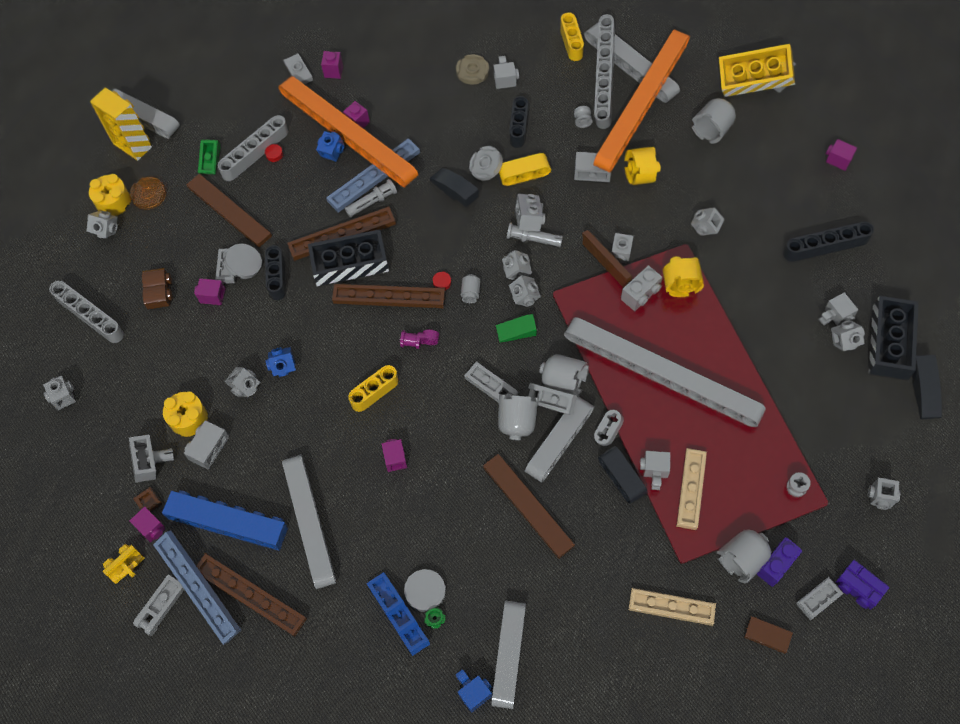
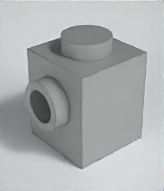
(622, 247)

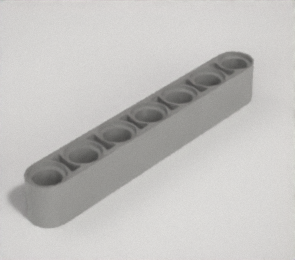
(633, 63)
(604, 78)
(309, 522)

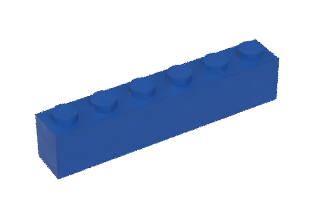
(225, 520)

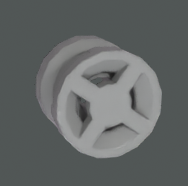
(583, 116)
(794, 486)

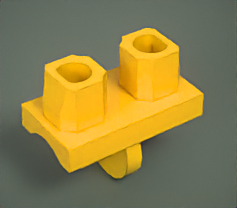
(123, 565)

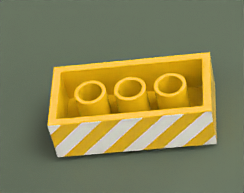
(757, 70)
(121, 123)

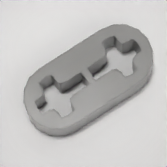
(605, 425)

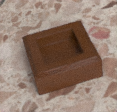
(147, 499)

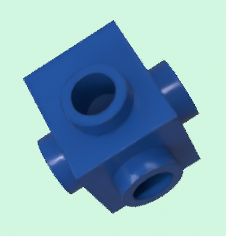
(330, 146)
(281, 361)

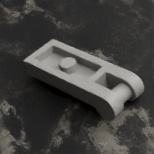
(488, 382)
(553, 398)
(159, 605)

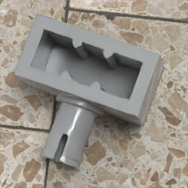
(145, 458)

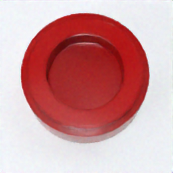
(274, 153)
(442, 280)

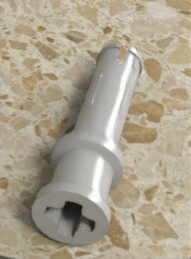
(378, 194)
(541, 237)

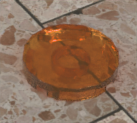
(147, 193)

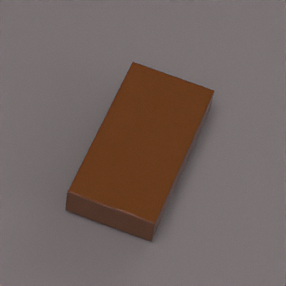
(768, 635)

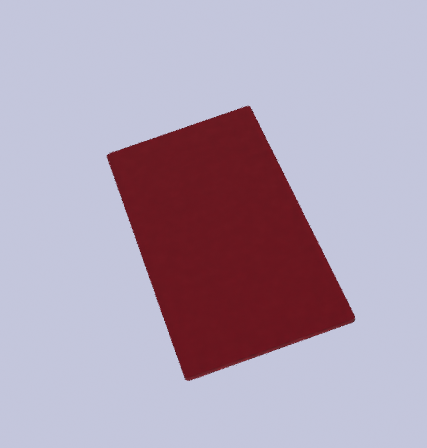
(744, 464)

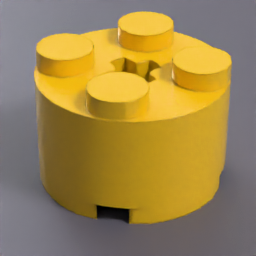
(641, 165)
(109, 194)
(683, 276)
(184, 413)

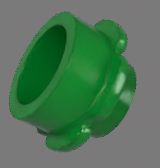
(429, 618)

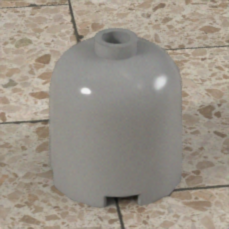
(714, 120)
(564, 373)
(517, 415)
(745, 554)

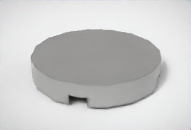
(486, 163)
(243, 261)
(424, 590)

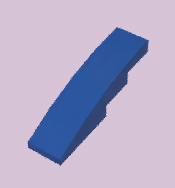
(398, 614)

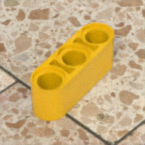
(572, 36)
(524, 169)
(378, 380)

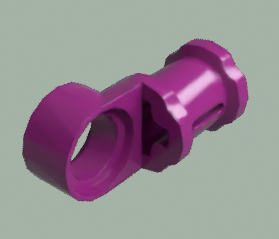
(426, 337)

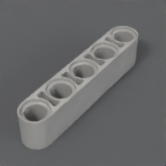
(151, 117)
(252, 148)
(92, 317)
(559, 440)
(508, 655)

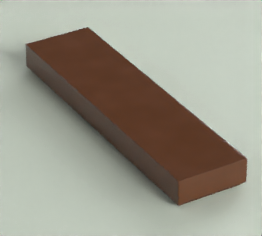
(607, 260)

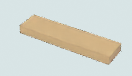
(691, 489)
(672, 606)

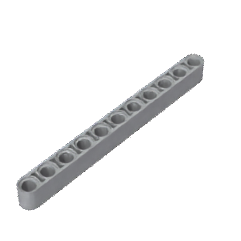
(665, 372)

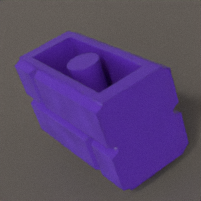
(779, 562)
(862, 585)

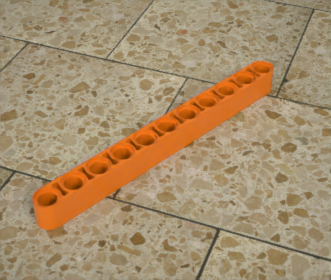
(641, 101)
(350, 132)

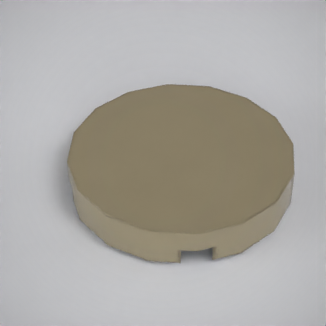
(472, 69)

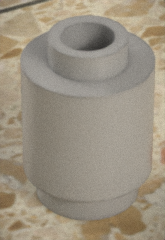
(470, 288)

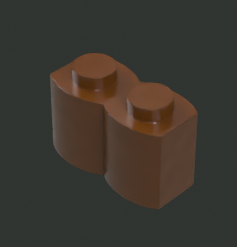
(156, 288)

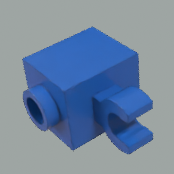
(473, 692)

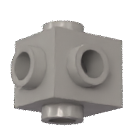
(707, 221)
(102, 224)
(516, 265)
(524, 291)
(848, 335)
(242, 382)
(59, 392)
(884, 493)

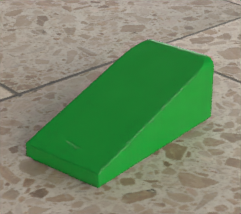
(208, 156)
(517, 328)

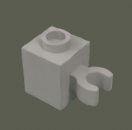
(505, 74)
(839, 310)
(656, 466)

